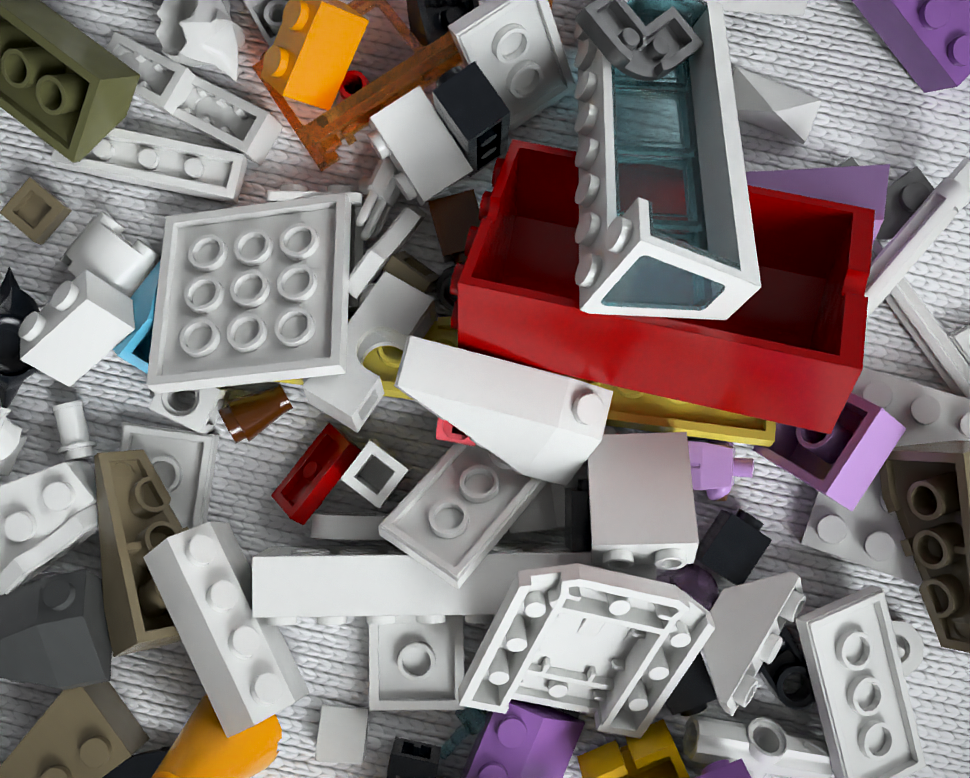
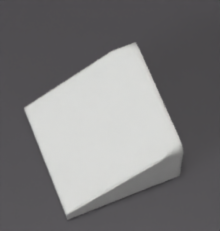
(342, 734)

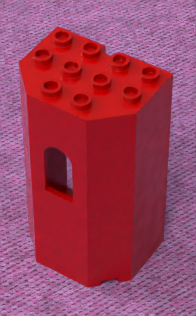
(777, 358)

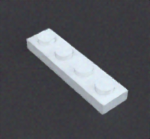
(163, 164)

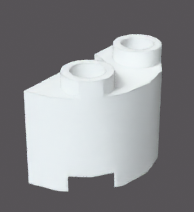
(110, 256)

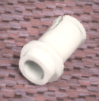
(73, 431)

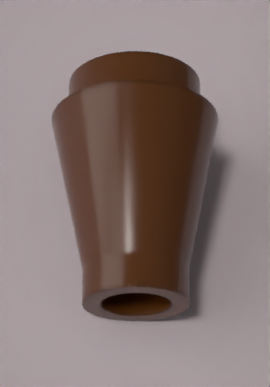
(254, 412)

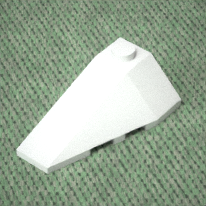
(521, 414)

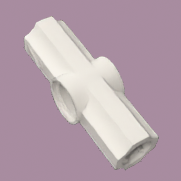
(761, 746)

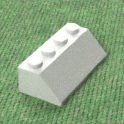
(210, 602)

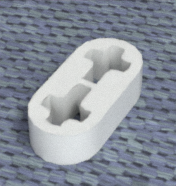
(346, 525)

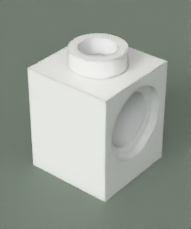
(201, 416)

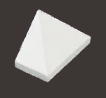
(774, 105)

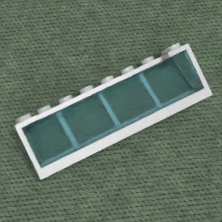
(663, 181)

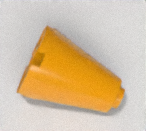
(207, 753)

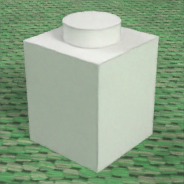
(376, 473)

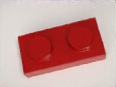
(315, 474)

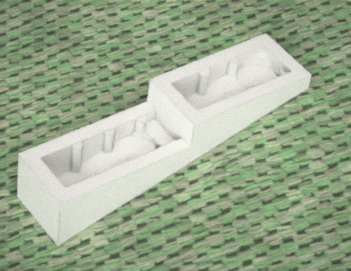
(197, 101)

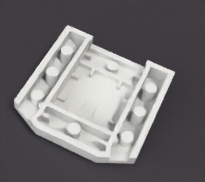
(588, 646)

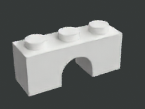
(384, 318)

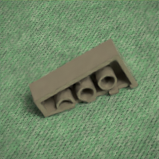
(77, 737)

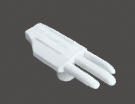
(378, 187)

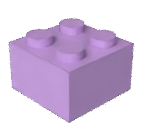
(838, 462)

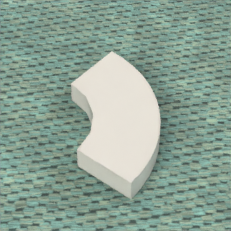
(389, 243)
(44, 554)

